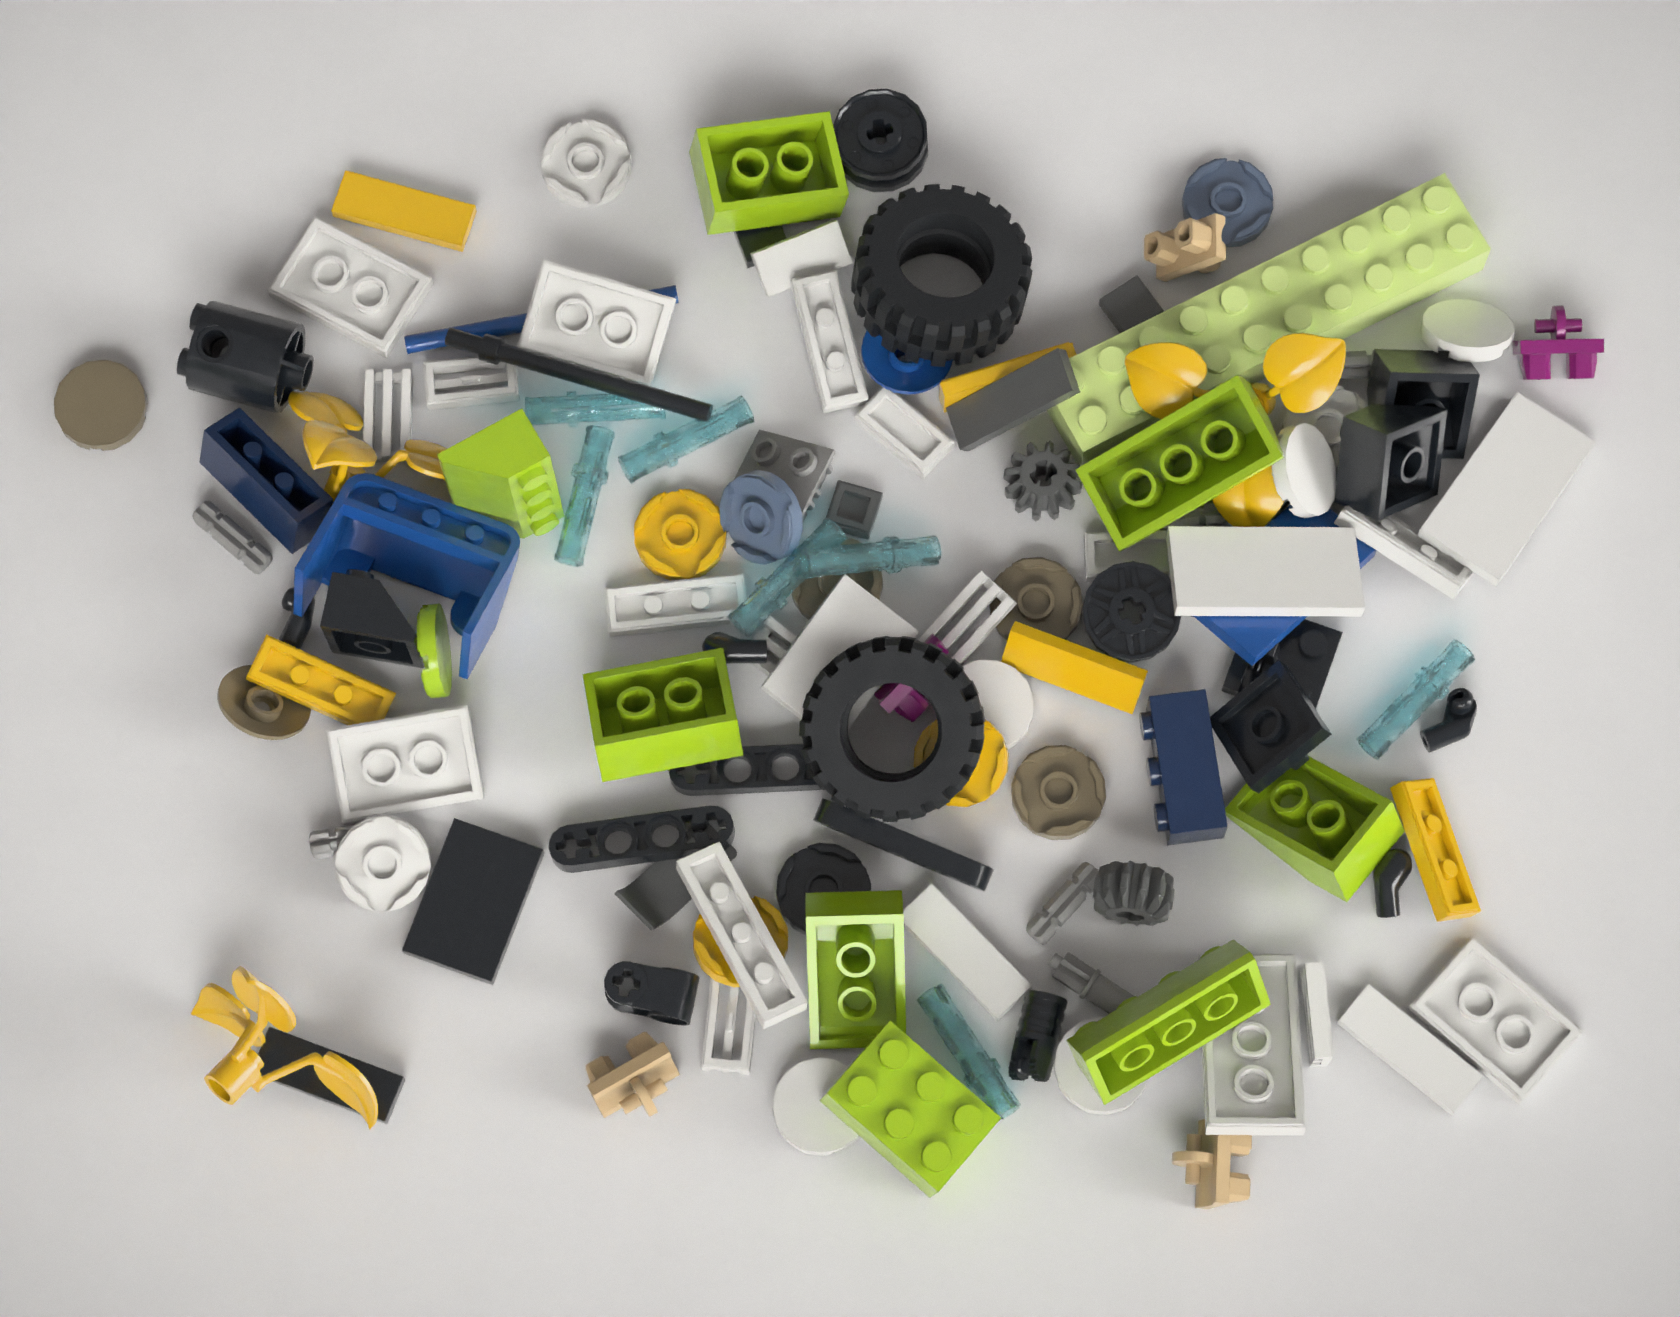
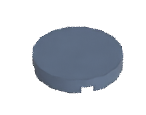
(1233, 191)
(761, 517)

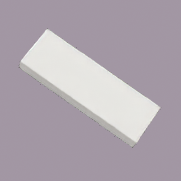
(829, 341)
(1404, 547)
(673, 604)
(965, 952)
(1410, 1049)

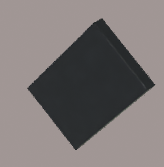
(473, 901)

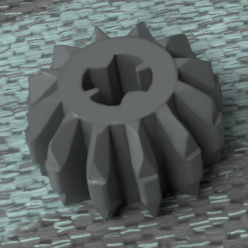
(1050, 465)
(1133, 893)

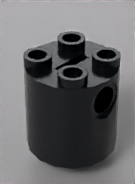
(261, 360)

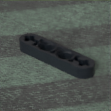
(761, 777)
(641, 831)
(904, 845)

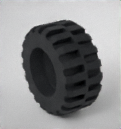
(949, 225)
(892, 794)

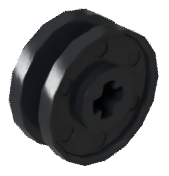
(881, 115)
(1118, 637)

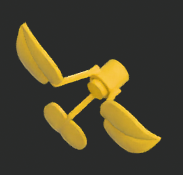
(1299, 366)
(330, 445)
(242, 1065)

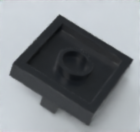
(1305, 650)
(1269, 727)

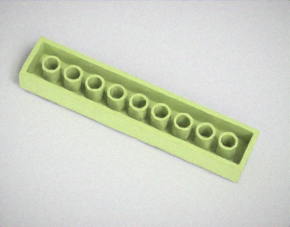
(1317, 288)

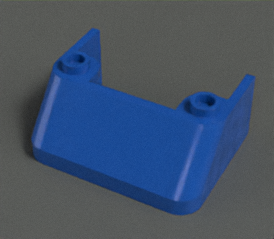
(421, 543)

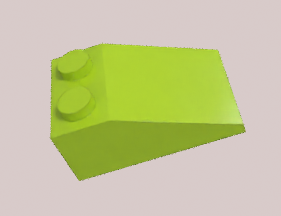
(1320, 825)
(854, 966)

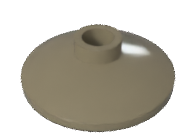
(259, 709)

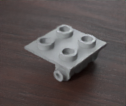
(792, 460)

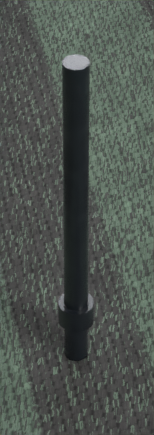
(493, 350)

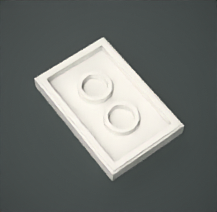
(350, 286)
(597, 322)
(841, 621)
(405, 763)
(1495, 1019)

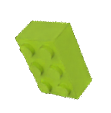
(768, 172)
(662, 714)
(910, 1109)

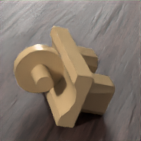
(1187, 248)
(633, 1082)
(1208, 1167)

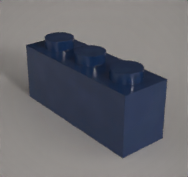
(264, 479)
(1184, 767)

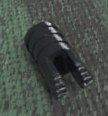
(1037, 1036)

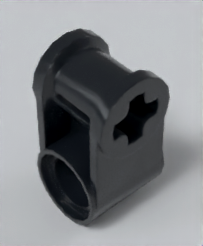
(661, 994)

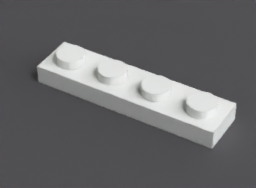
(741, 935)

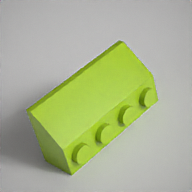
(1181, 462)
(505, 476)
(1169, 1020)

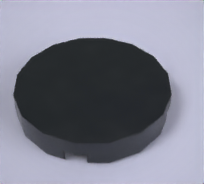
(817, 870)

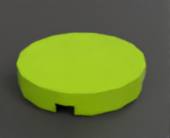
(435, 649)

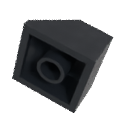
(1427, 380)
(1389, 458)
(366, 622)

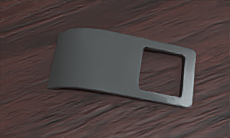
(660, 890)

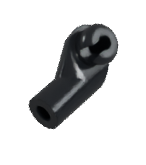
(296, 626)
(737, 649)
(1456, 721)
(1388, 879)

